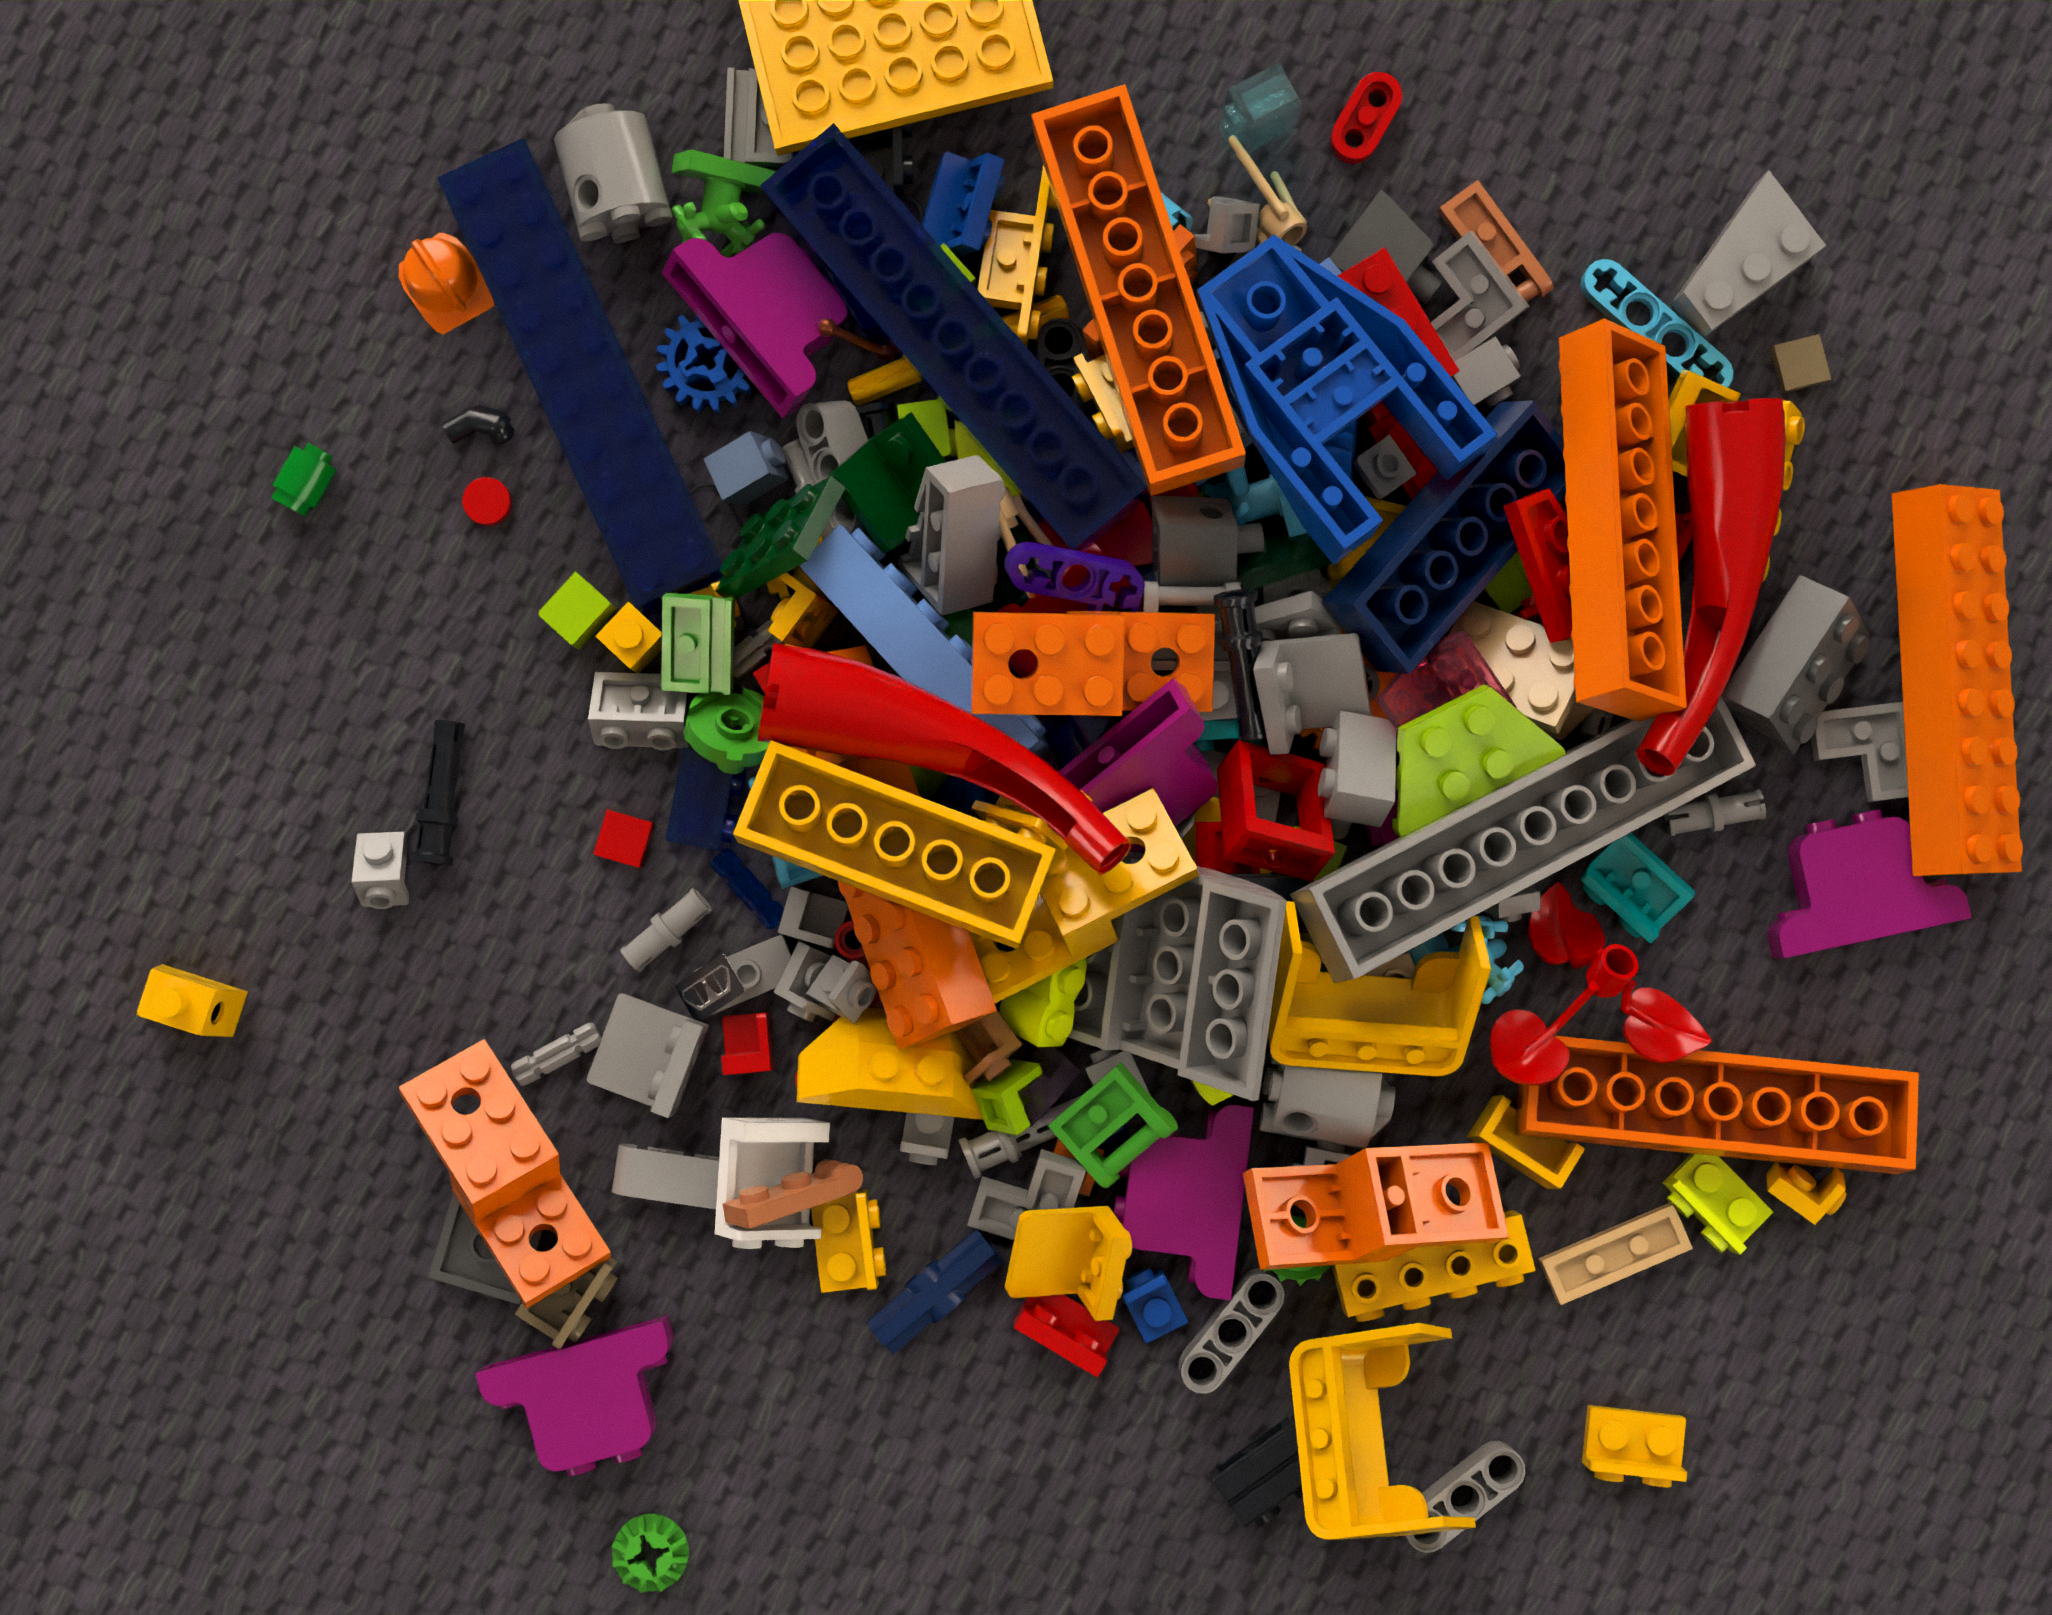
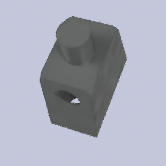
(1390, 227)
(1198, 541)

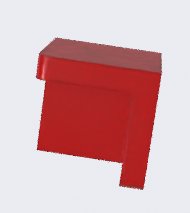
(747, 1043)

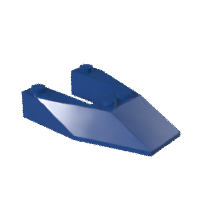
(1313, 360)

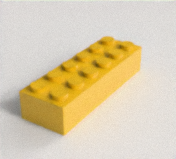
(894, 844)

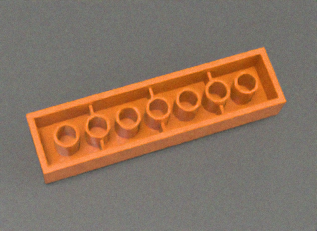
(1138, 290)
(1621, 523)
(1956, 681)
(915, 961)
(1728, 1107)

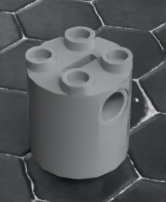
(612, 173)
(1326, 1104)

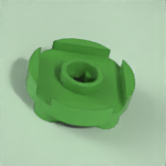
(719, 744)

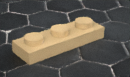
(1615, 1253)

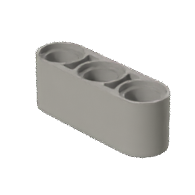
(829, 436)
(666, 1176)
(1227, 1354)
(1486, 1491)

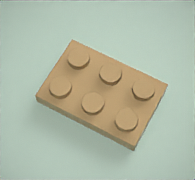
(1527, 665)

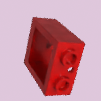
(1248, 838)

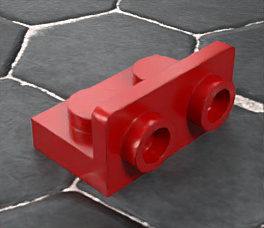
(1067, 1330)

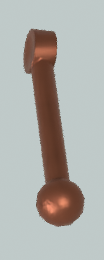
(827, 327)

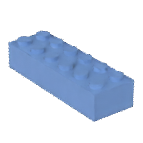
(903, 630)

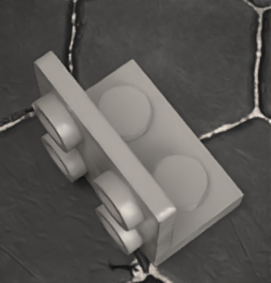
(1307, 684)
(647, 1054)

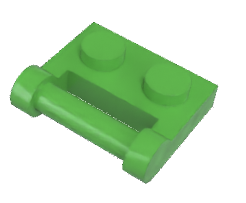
(1102, 1113)

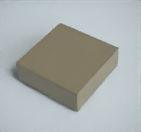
(1800, 363)

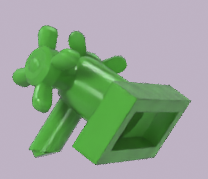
(721, 204)

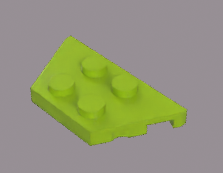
(1463, 755)

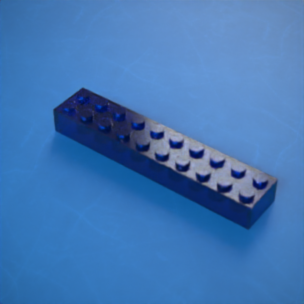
(954, 340)
(582, 375)

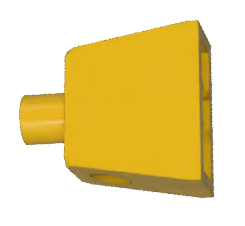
(188, 1002)

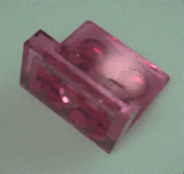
(1442, 675)

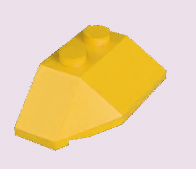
(864, 1069)

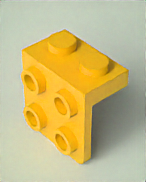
(1070, 1254)

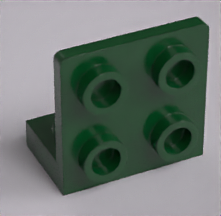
(886, 478)

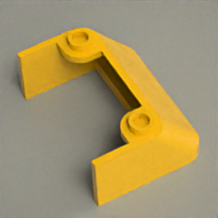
(1377, 1020)
(1343, 1439)

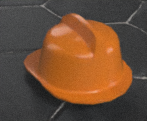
(444, 282)

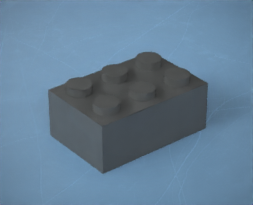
(1797, 665)

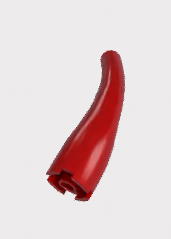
(1734, 505)
(867, 713)

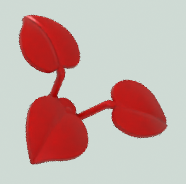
(1561, 933)

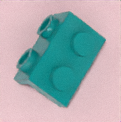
(1635, 886)

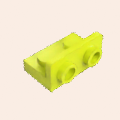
(1718, 1200)

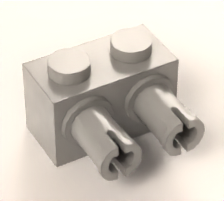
(1358, 771)

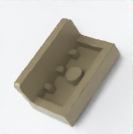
(563, 1311)

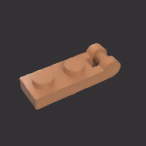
(1478, 213)
(794, 1194)

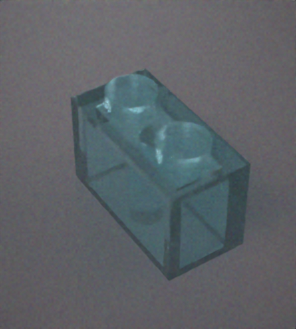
(1260, 109)

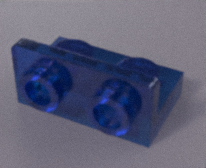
(703, 803)

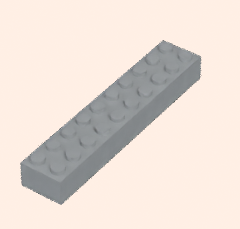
(1505, 843)

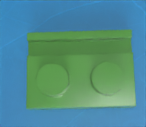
(697, 643)

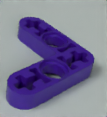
(1093, 590)

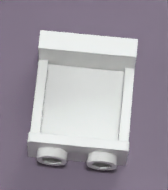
(759, 1155)

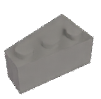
(1750, 256)
(955, 535)

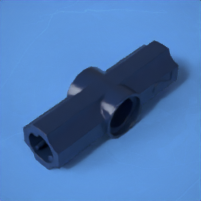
(935, 1291)

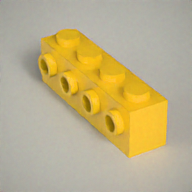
(1433, 1271)

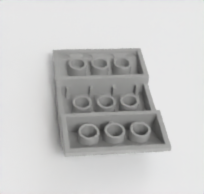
(1189, 981)

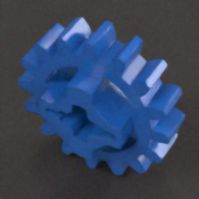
(692, 371)

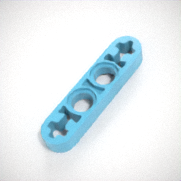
(1661, 321)

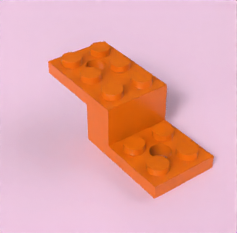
(1087, 660)
(505, 1172)
(1374, 1205)

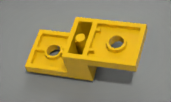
(1078, 904)

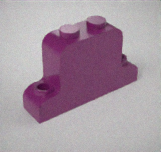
(761, 310)
(1147, 752)
(1858, 887)
(1189, 1197)
(585, 1397)

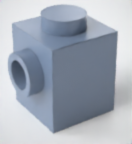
(747, 468)

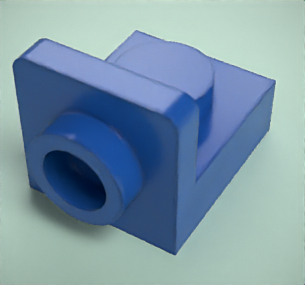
(1152, 1304)

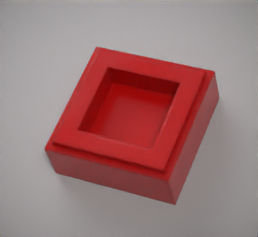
(623, 838)

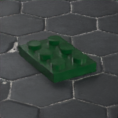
(779, 538)

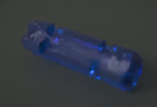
(748, 888)

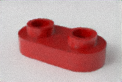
(1364, 119)

